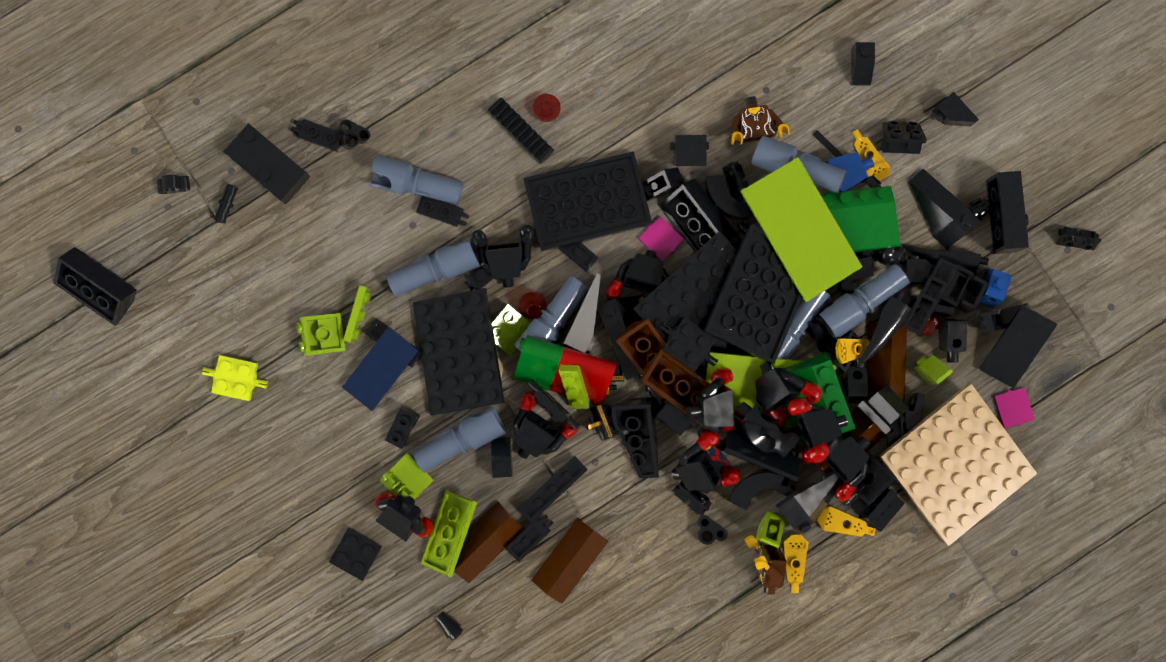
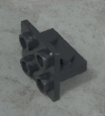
(902, 137)
(881, 511)

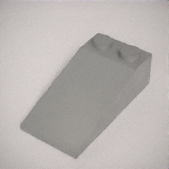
(582, 330)

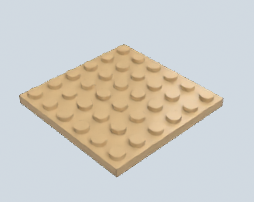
(958, 464)

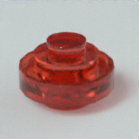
(546, 108)
(532, 304)
(931, 326)

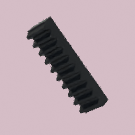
(520, 130)
(552, 489)

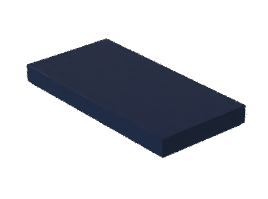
(380, 368)

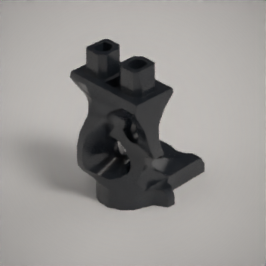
(764, 431)

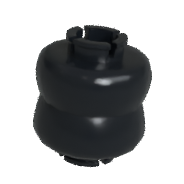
(891, 255)

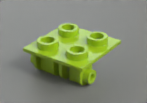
(508, 328)
(406, 478)

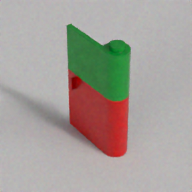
(542, 360)

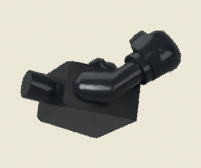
(504, 259)

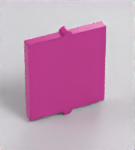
(661, 238)
(1014, 407)

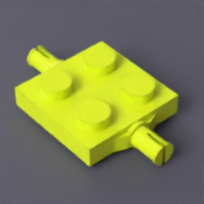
(234, 377)

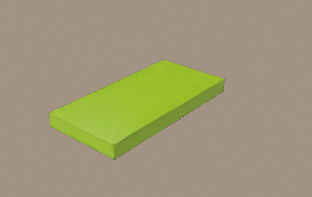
(449, 533)

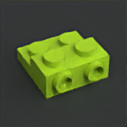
(321, 334)

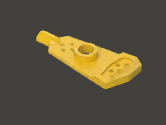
(878, 160)
(847, 351)
(837, 520)
(792, 554)

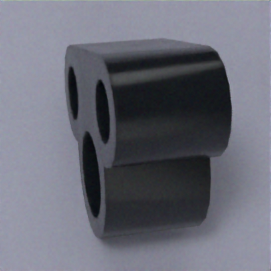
(353, 130)
(173, 184)
(713, 527)

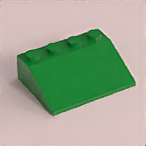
(866, 217)
(821, 372)

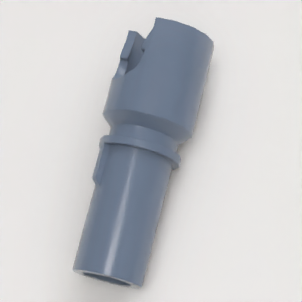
(774, 154)
(403, 178)
(446, 262)
(852, 308)
(557, 313)
(800, 323)
(471, 433)

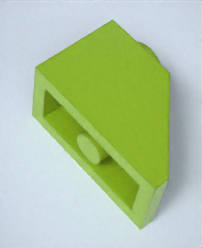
(932, 369)
(771, 529)

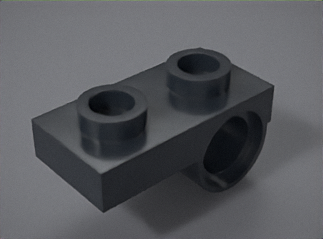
(402, 427)

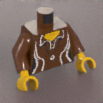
(756, 122)
(770, 565)

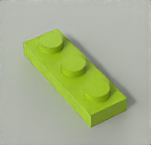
(357, 315)
(574, 386)

